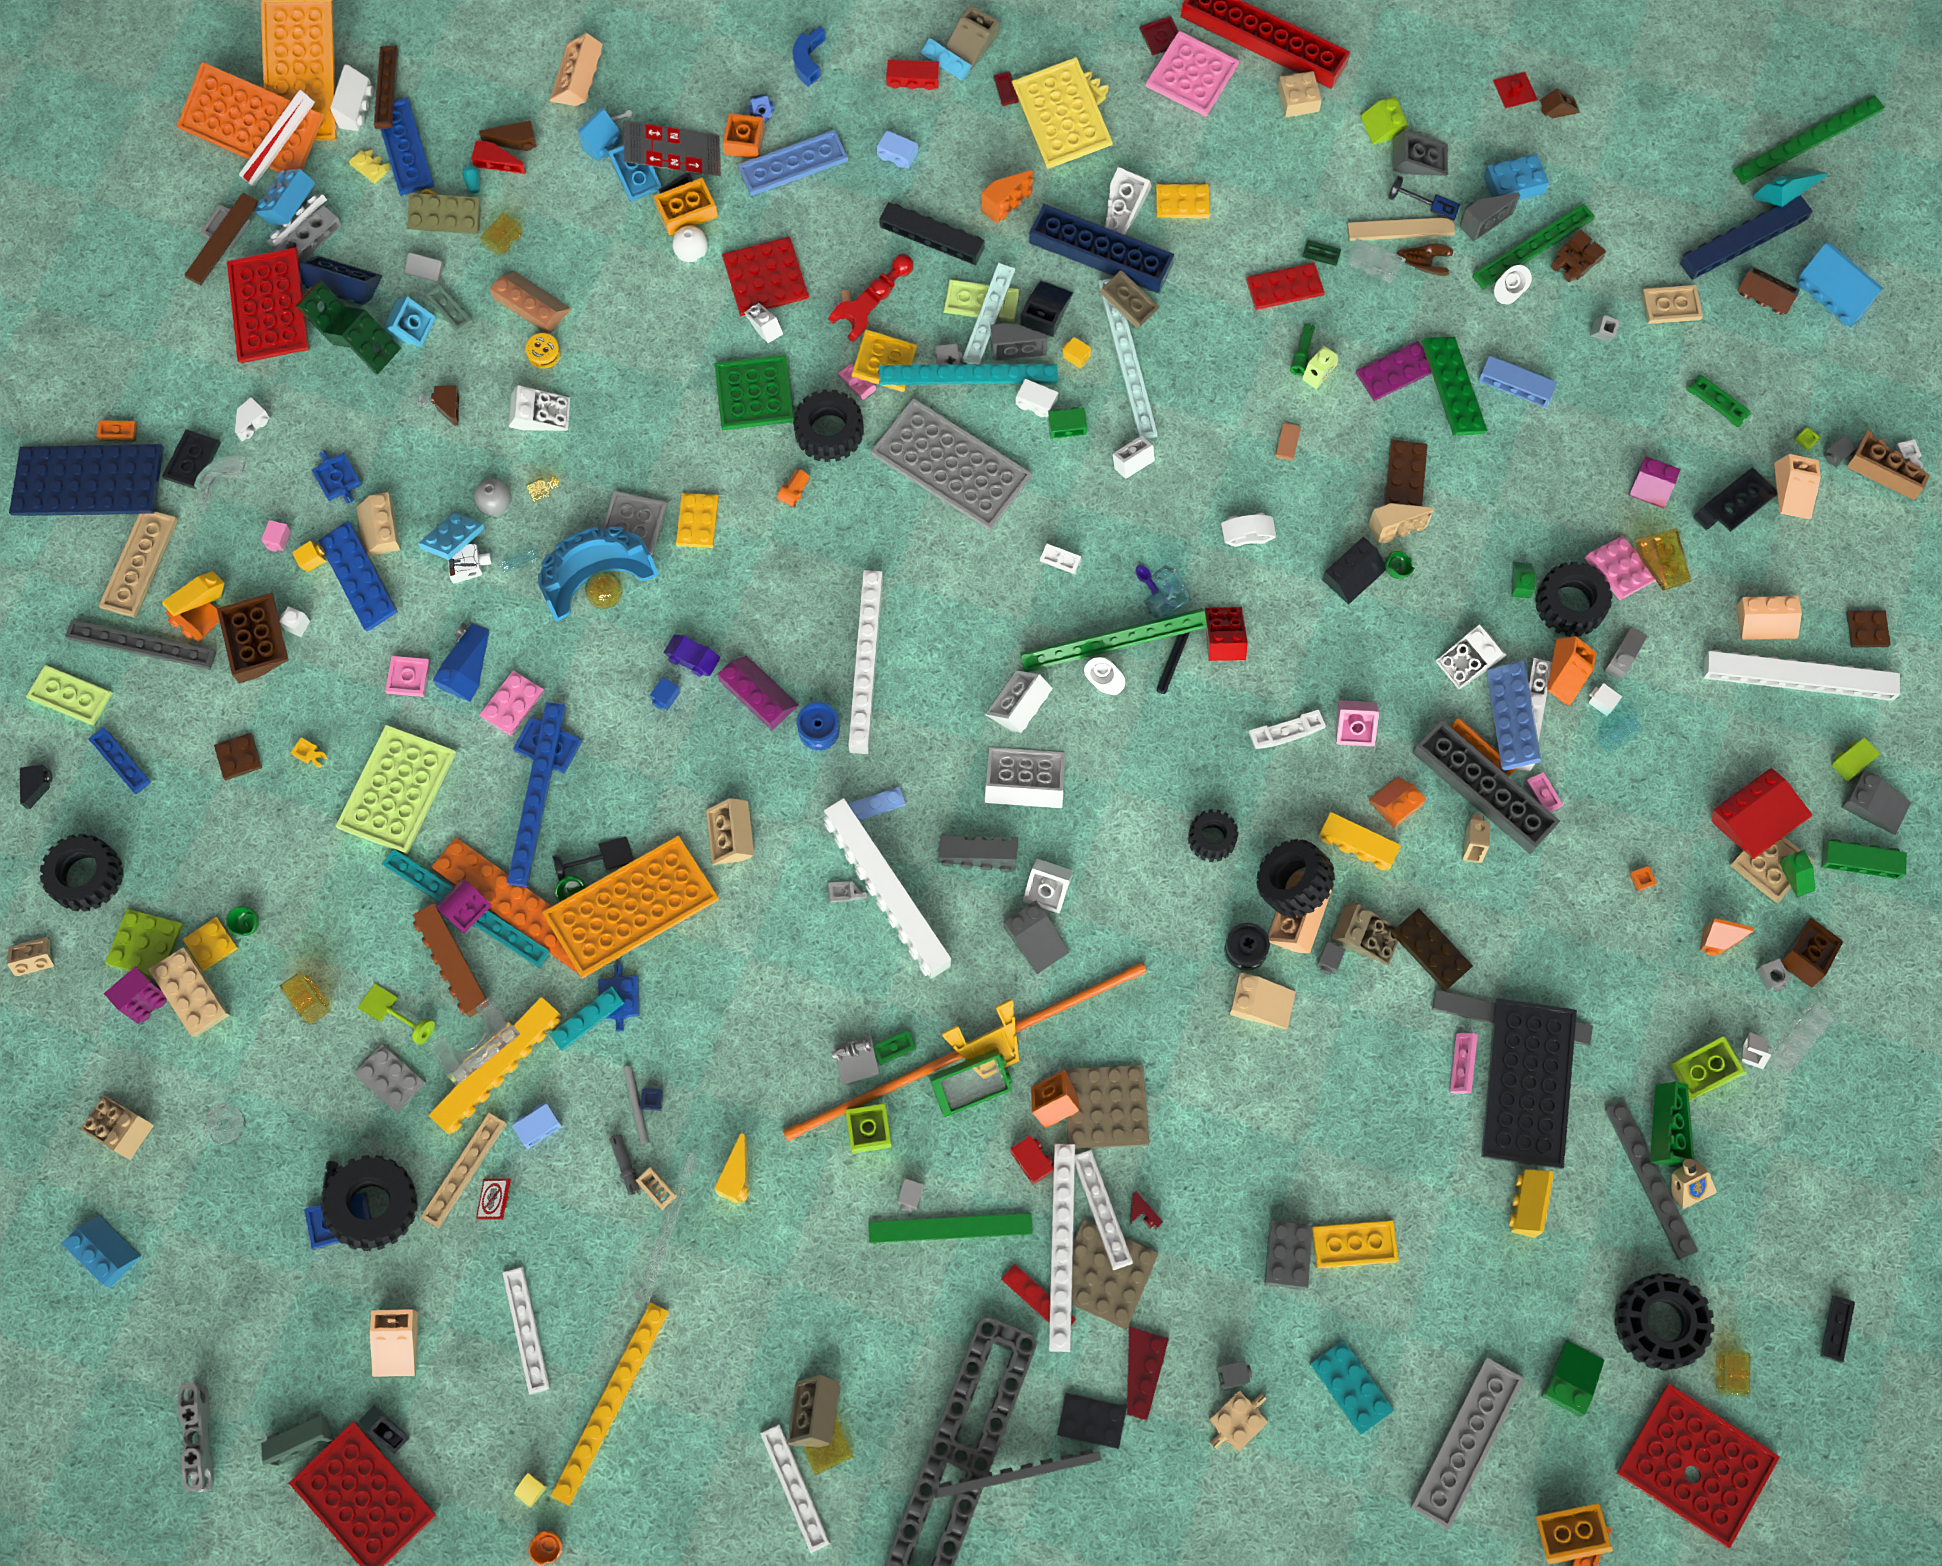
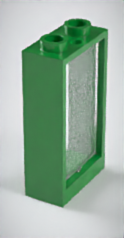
(971, 1082)

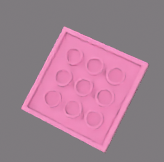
(1192, 73)

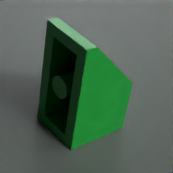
(1523, 580)
(1799, 873)

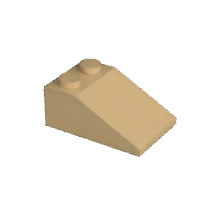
(1262, 1001)

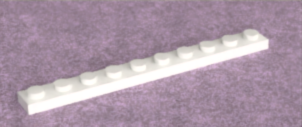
(1062, 1248)

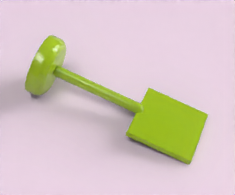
(379, 1003)

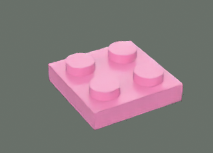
(407, 676)

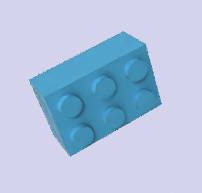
(1519, 176)
(284, 197)

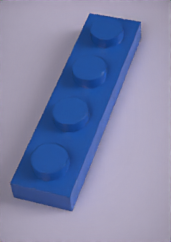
(119, 760)

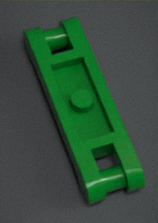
(1719, 400)

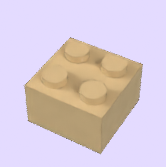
(1299, 94)

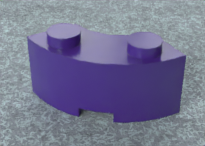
(691, 655)

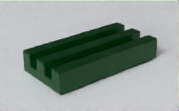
(1321, 256)

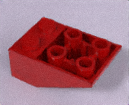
(1225, 634)

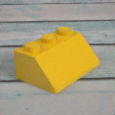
(1531, 1202)

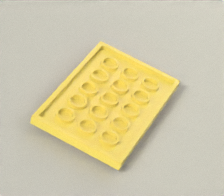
(1062, 113)

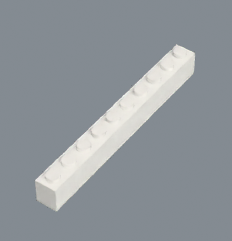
(865, 662)
(1801, 675)

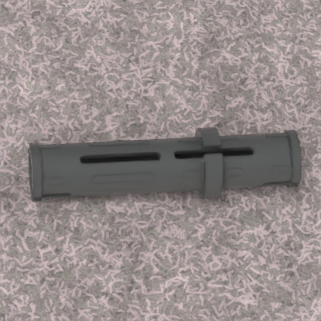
(625, 1166)

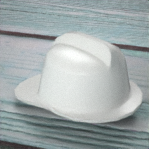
(1512, 284)
(1105, 675)

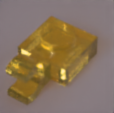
(539, 489)

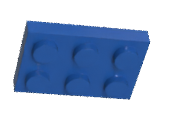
(566, 750)
(317, 1227)

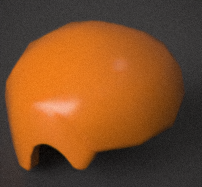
(545, 1539)

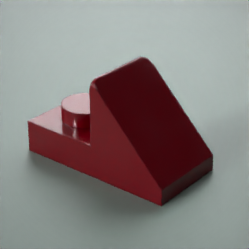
(1140, 1207)

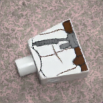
(467, 563)

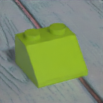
(1384, 120)

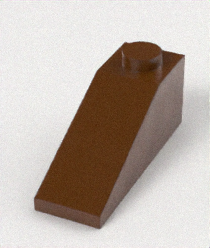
(513, 136)

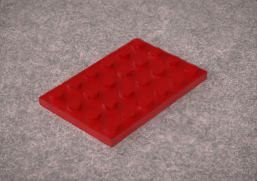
(263, 305)
(362, 1498)

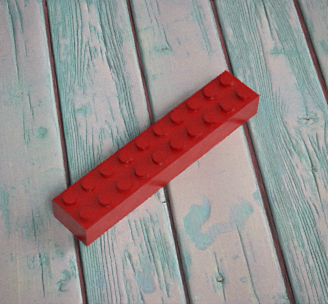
(1269, 37)

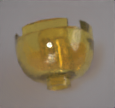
(603, 590)

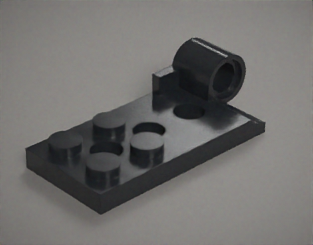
(1715, 508)

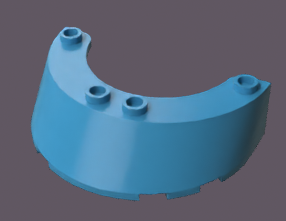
(586, 554)

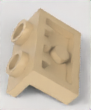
(30, 956)

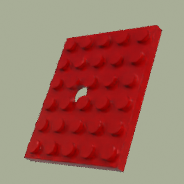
(1728, 1460)

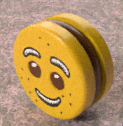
(542, 350)

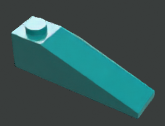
(1788, 186)

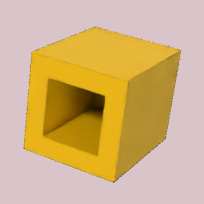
(1076, 352)
(309, 556)

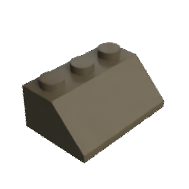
(813, 1412)

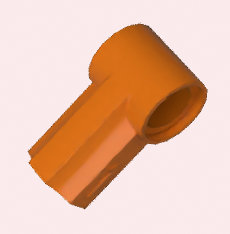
(792, 491)

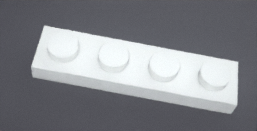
(301, 215)

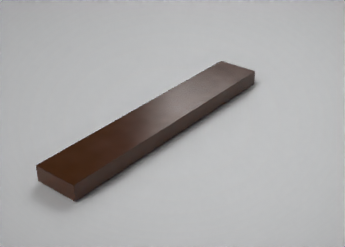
(386, 87)
(221, 239)

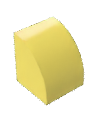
(530, 1489)

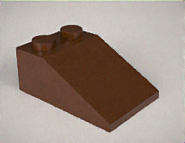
(1811, 953)

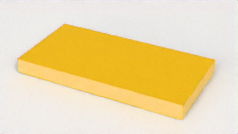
(1355, 1244)

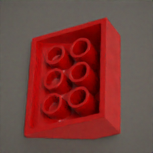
(1761, 813)

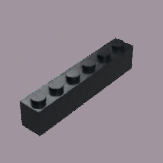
(932, 233)

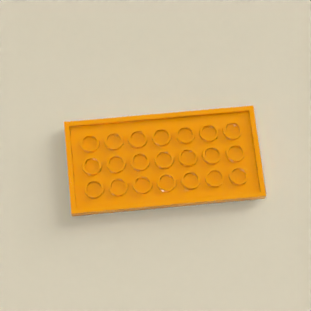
(301, 54)
(630, 906)

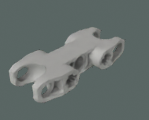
(196, 1458)

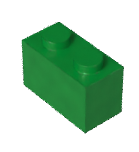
(1067, 423)

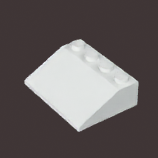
(1025, 777)

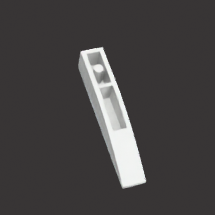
(1538, 682)

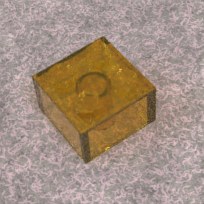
(305, 997)

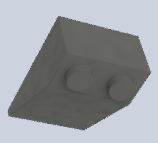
(1419, 155)
(1487, 214)
(1015, 342)
(1876, 802)
(1035, 937)

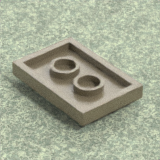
(1129, 299)

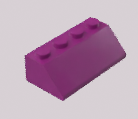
(757, 691)

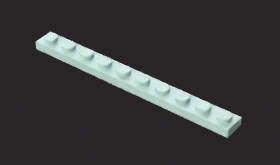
(1130, 369)

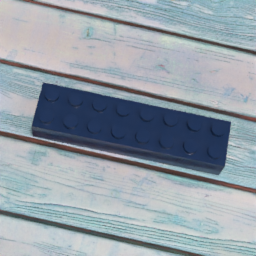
(1101, 248)

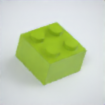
(868, 1128)

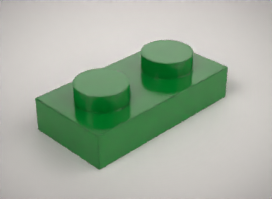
(894, 1047)

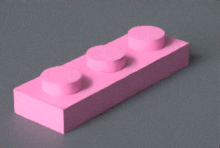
(1463, 1063)

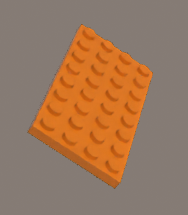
(241, 116)

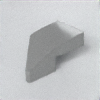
(844, 892)

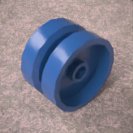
(818, 726)

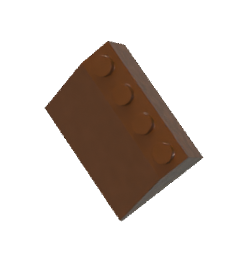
(252, 637)

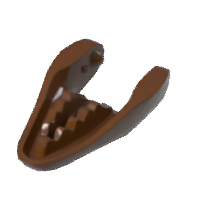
(1422, 258)

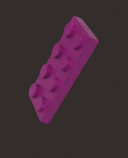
(1394, 371)

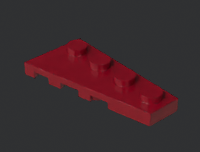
(1145, 1361)

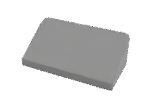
(424, 267)

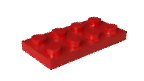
(1285, 286)

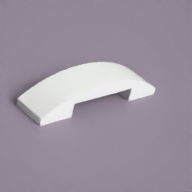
(1284, 732)

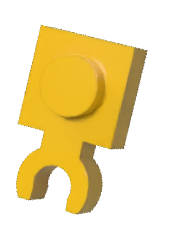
(307, 751)

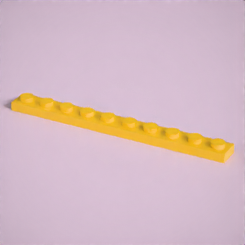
(609, 1404)

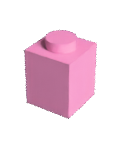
(276, 536)

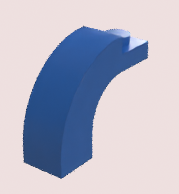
(804, 67)

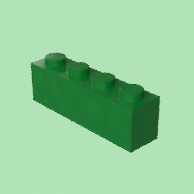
(1864, 859)

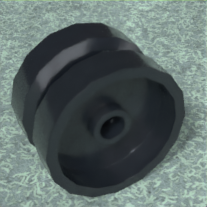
(1247, 935)

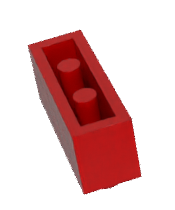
(912, 74)

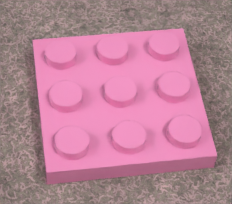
(1621, 567)

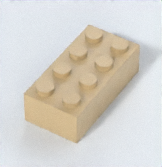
(189, 992)

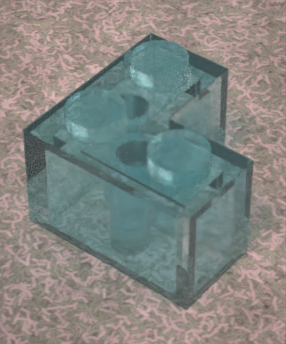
(1170, 593)

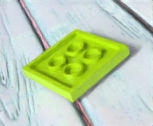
(143, 941)

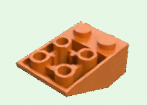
(1006, 195)
(1570, 668)

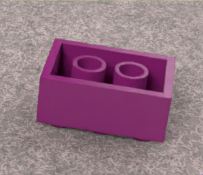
(136, 995)

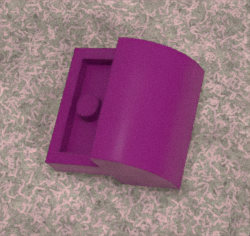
(463, 905)

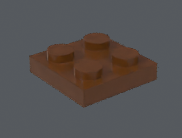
(1868, 628)
(238, 756)

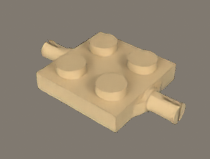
(1238, 1421)

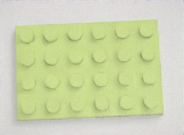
(396, 789)

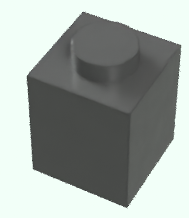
(1840, 451)
(1330, 958)

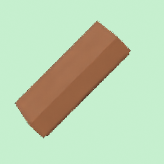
(1288, 441)

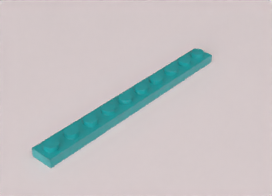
(967, 374)
(488, 922)

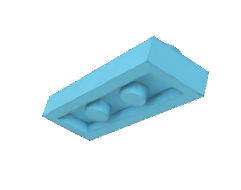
(946, 59)

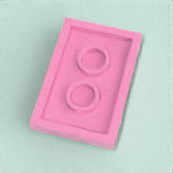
(512, 703)

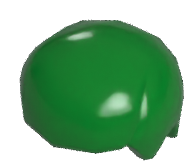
(1396, 560)
(568, 886)
(237, 920)

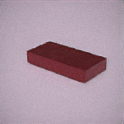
(1005, 88)

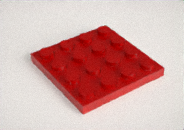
(765, 275)

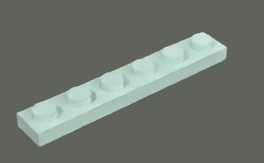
(988, 314)

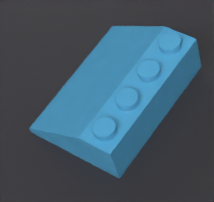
(1839, 285)

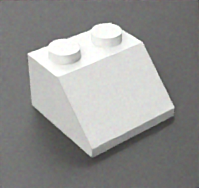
(1048, 885)

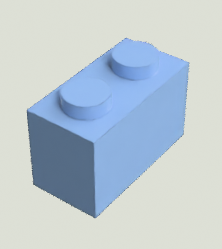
(897, 149)
(536, 1125)

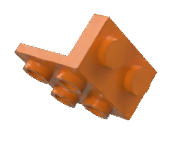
(195, 622)

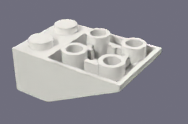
(538, 410)
(1471, 657)

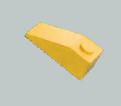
(195, 593)

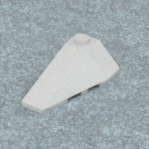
(1125, 200)

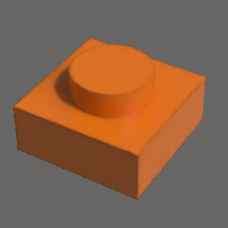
(1643, 878)

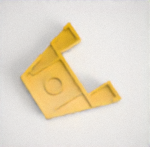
(1001, 1039)

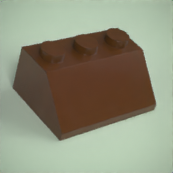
(1768, 290)

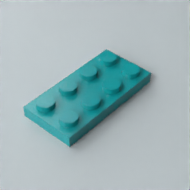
(1351, 1387)

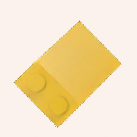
(735, 1176)

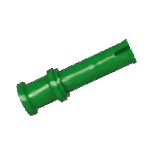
(1301, 356)

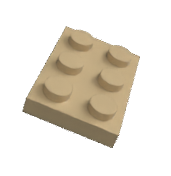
(1672, 304)

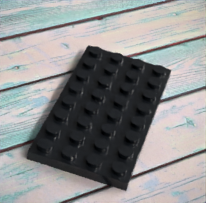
(1529, 1083)

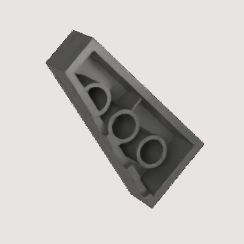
(978, 852)

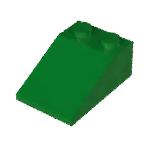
(1573, 1379)

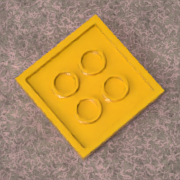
(881, 350)

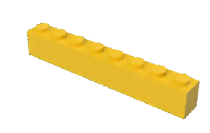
(476, 1087)

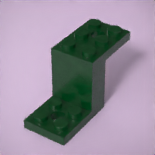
(348, 327)

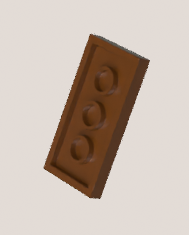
(1406, 473)

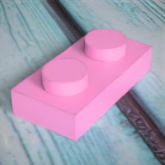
(1544, 792)

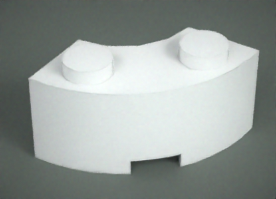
(1248, 529)

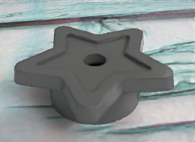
(461, 631)

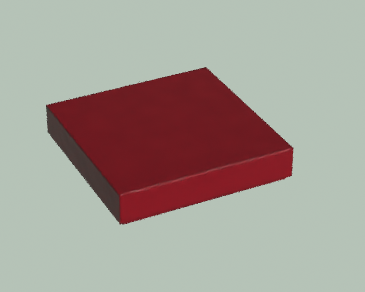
(1159, 34)

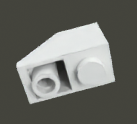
(764, 322)
(249, 418)

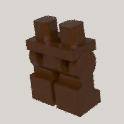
(1578, 256)

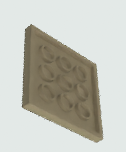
(1109, 1107)
(1101, 1289)

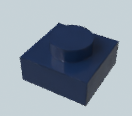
(651, 1099)

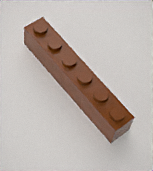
(450, 958)

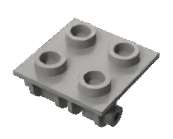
(856, 1060)

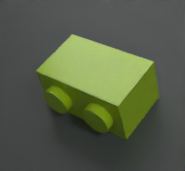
(1855, 759)

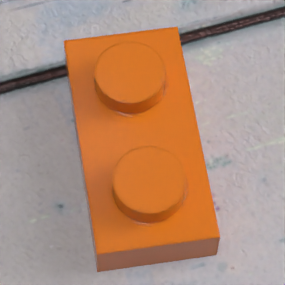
(116, 430)

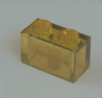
(501, 234)
(1733, 1373)

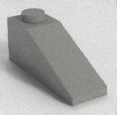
(1626, 654)

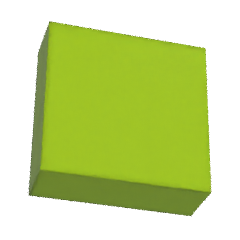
(1807, 438)

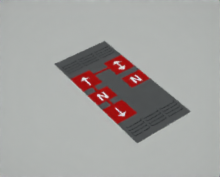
(672, 148)

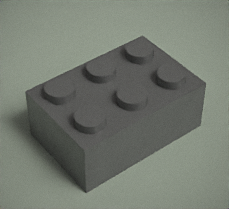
(1288, 1255)

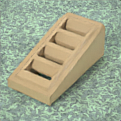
(648, 1174)

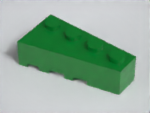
(1671, 1125)

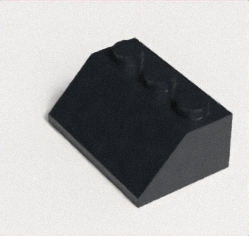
(1355, 570)

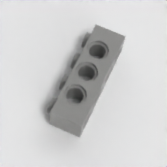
(328, 225)

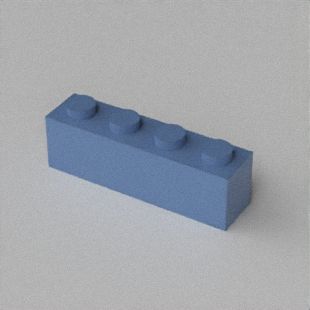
(1518, 381)

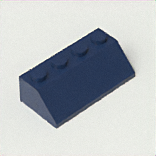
(340, 278)

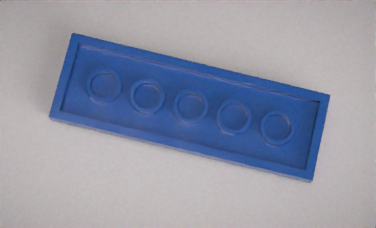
(406, 151)
(358, 576)

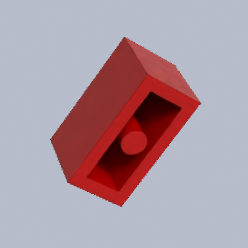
(1032, 1160)

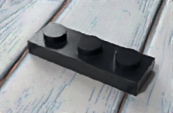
(1837, 1329)

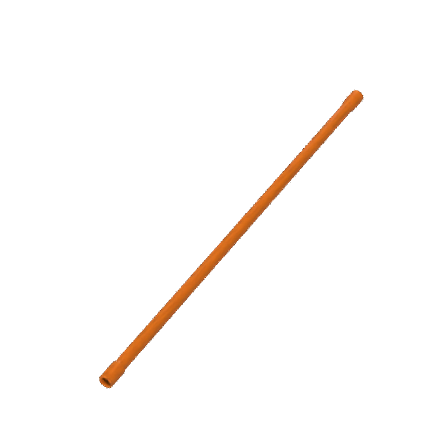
(800, 1128)

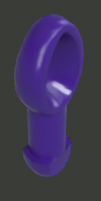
(1144, 576)

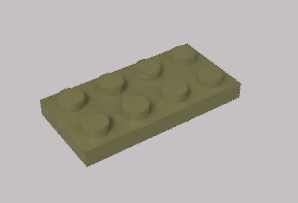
(443, 213)

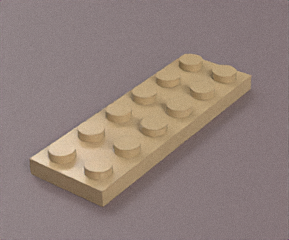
(138, 563)

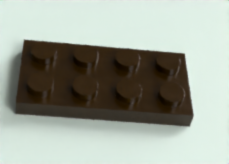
(1431, 949)

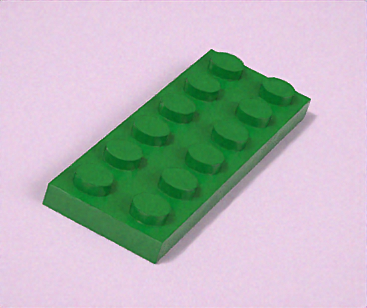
(1454, 386)

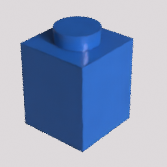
(664, 694)

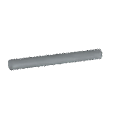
(635, 1105)

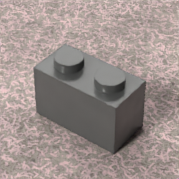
(1234, 1375)

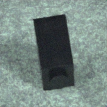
(33, 784)
(383, 1429)

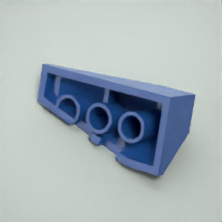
(463, 666)

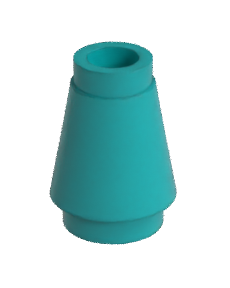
(471, 178)

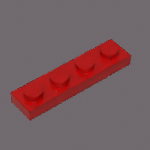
(1029, 1292)

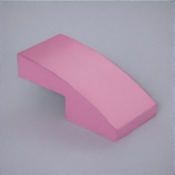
(858, 386)

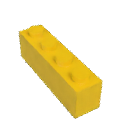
(1360, 841)

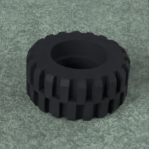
(828, 446)
(1569, 620)
(64, 856)
(1309, 891)

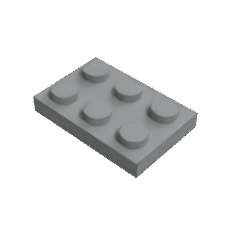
(389, 1078)

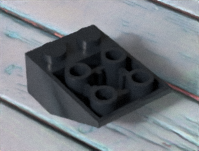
(1045, 308)

